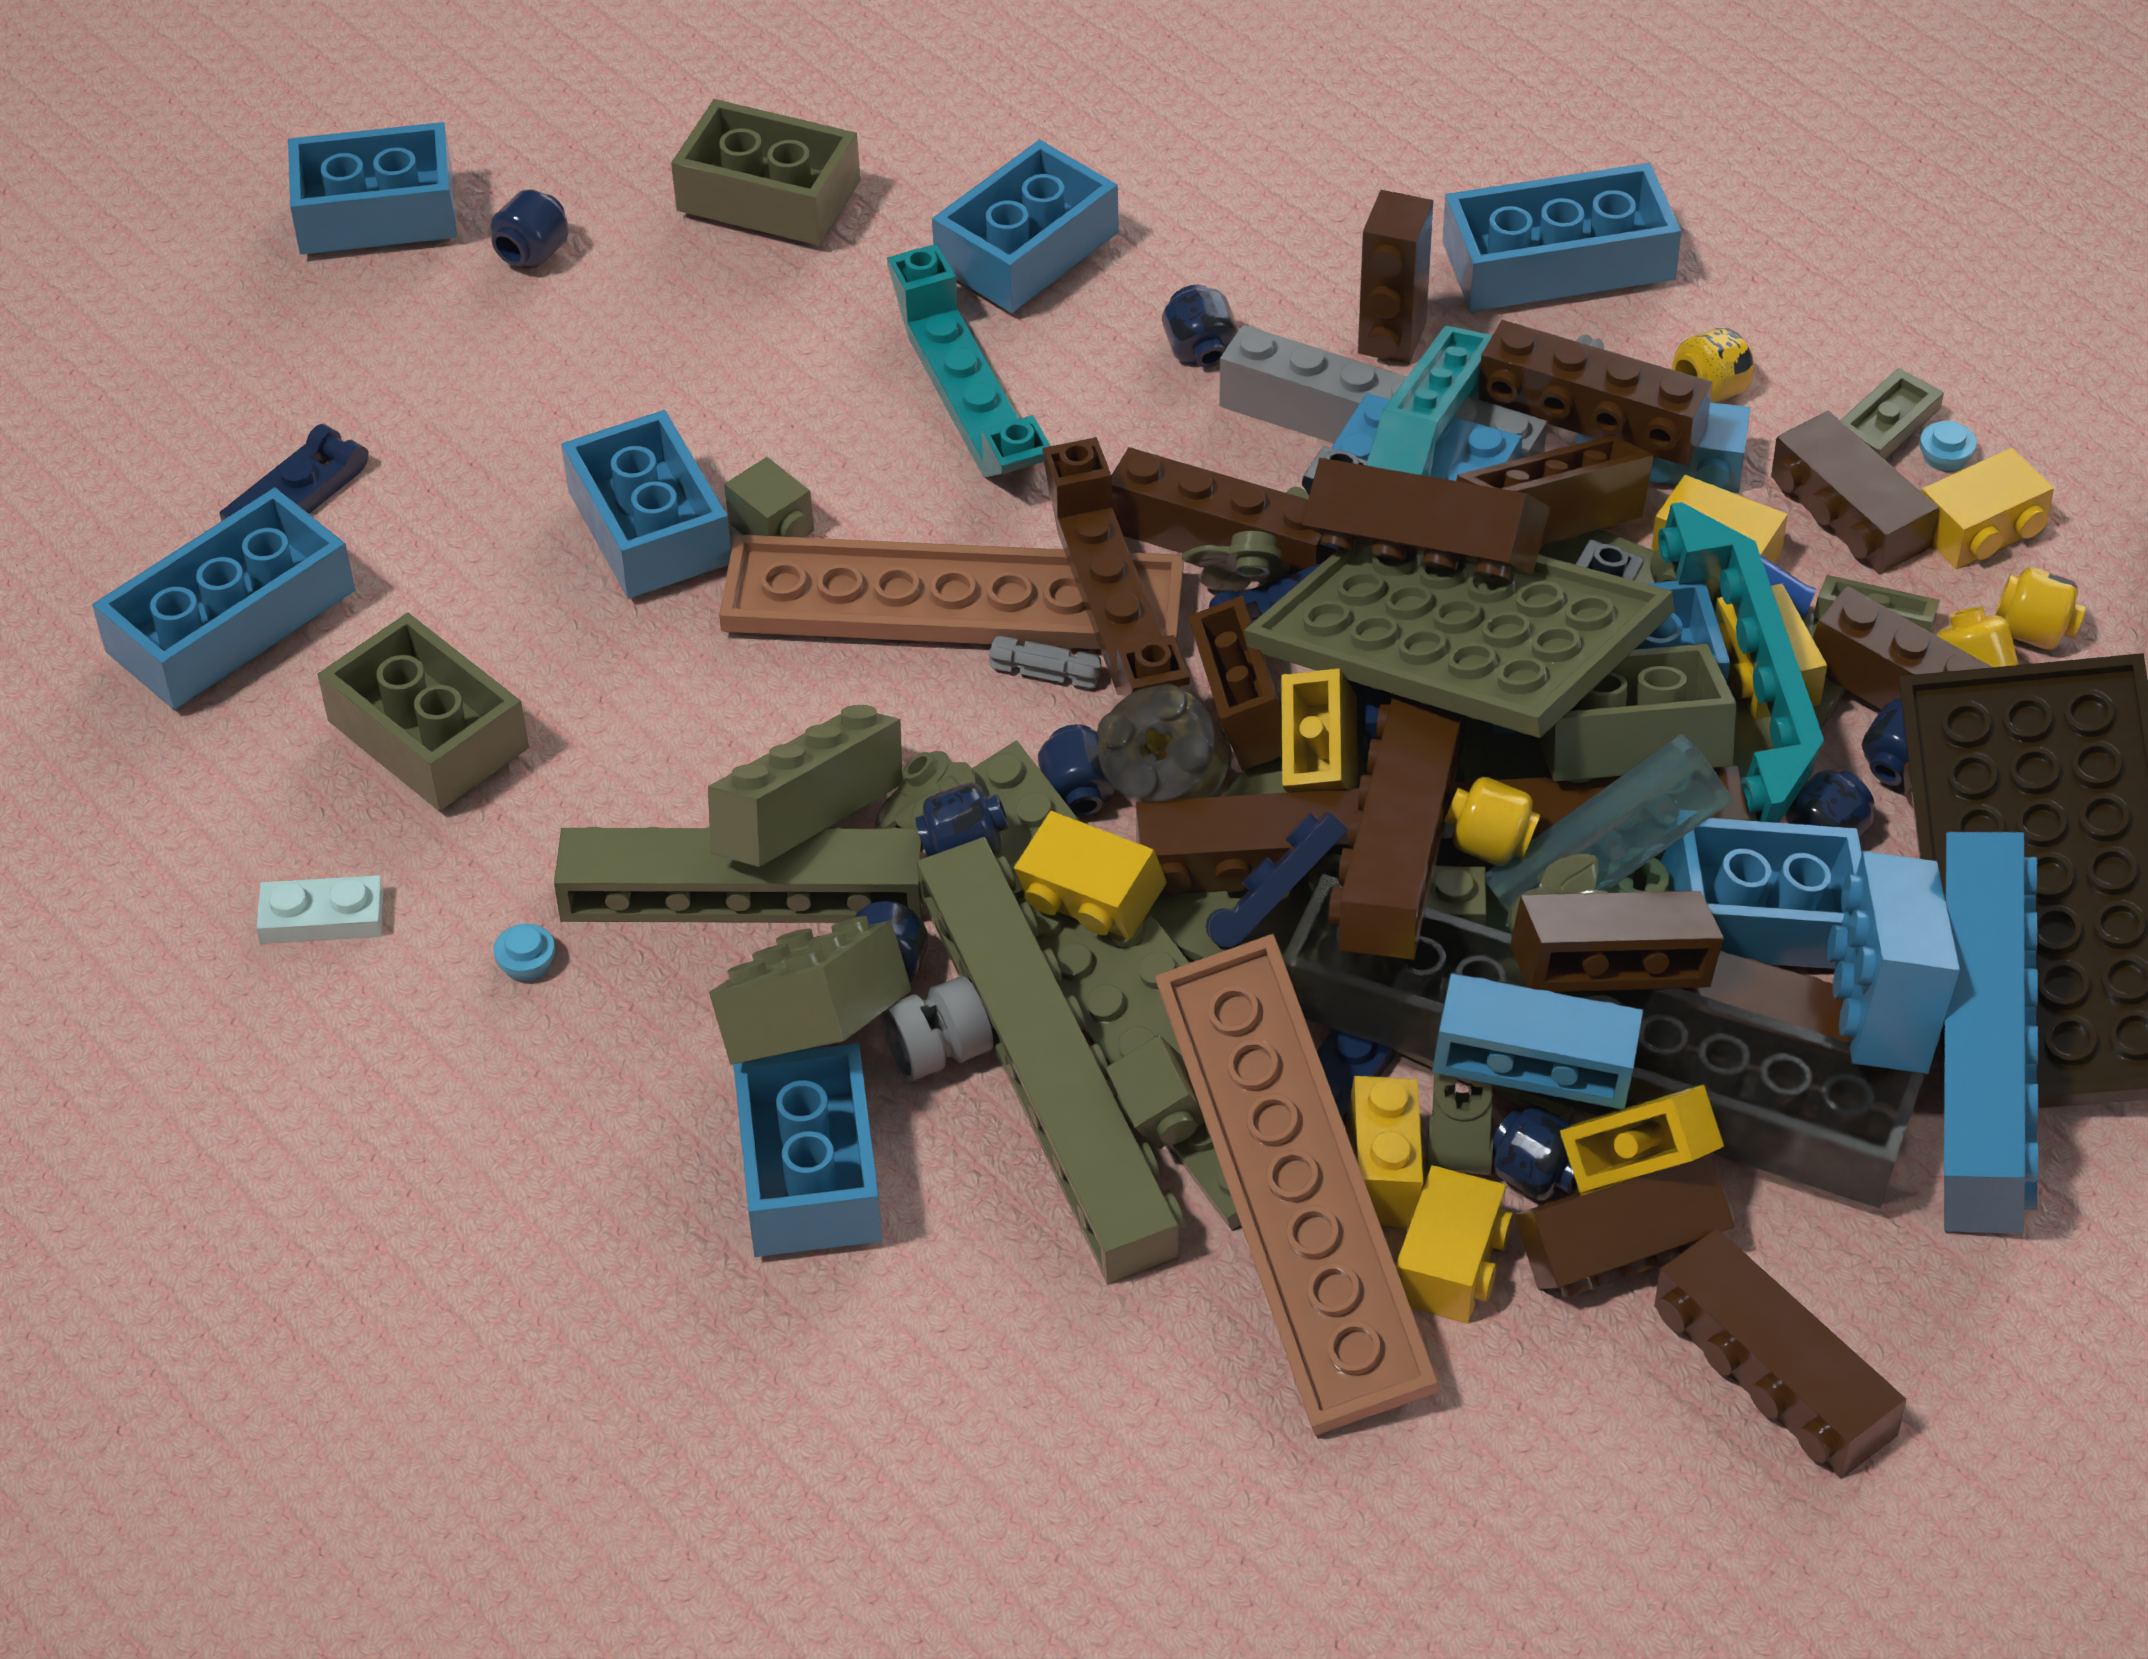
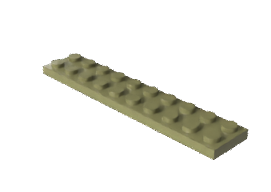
(1103, 972)

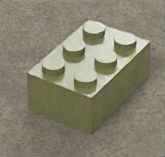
(766, 171)
(1642, 709)
(423, 711)
(810, 990)

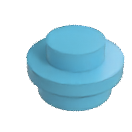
(1947, 445)
(524, 951)

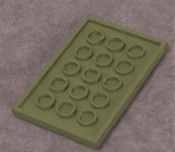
(1461, 639)

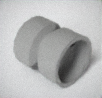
(958, 1026)

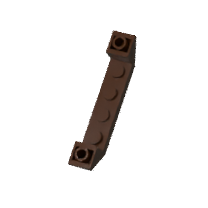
(1105, 571)

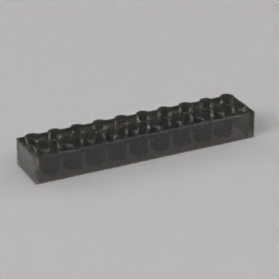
(1775, 1089)

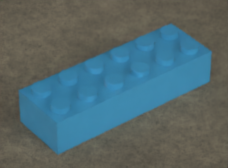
(1991, 1035)

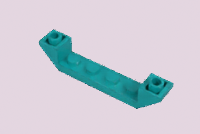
(958, 367)
(1428, 401)
(1710, 550)

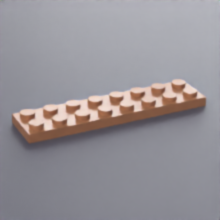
(923, 591)
(1296, 1186)

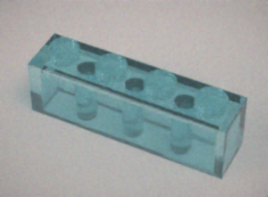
(1624, 821)

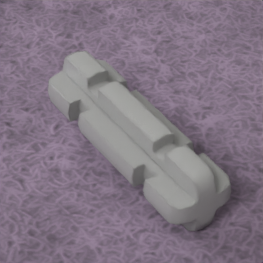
(1045, 662)

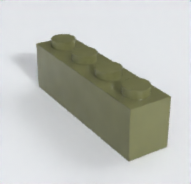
(805, 785)

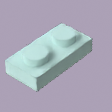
(320, 909)

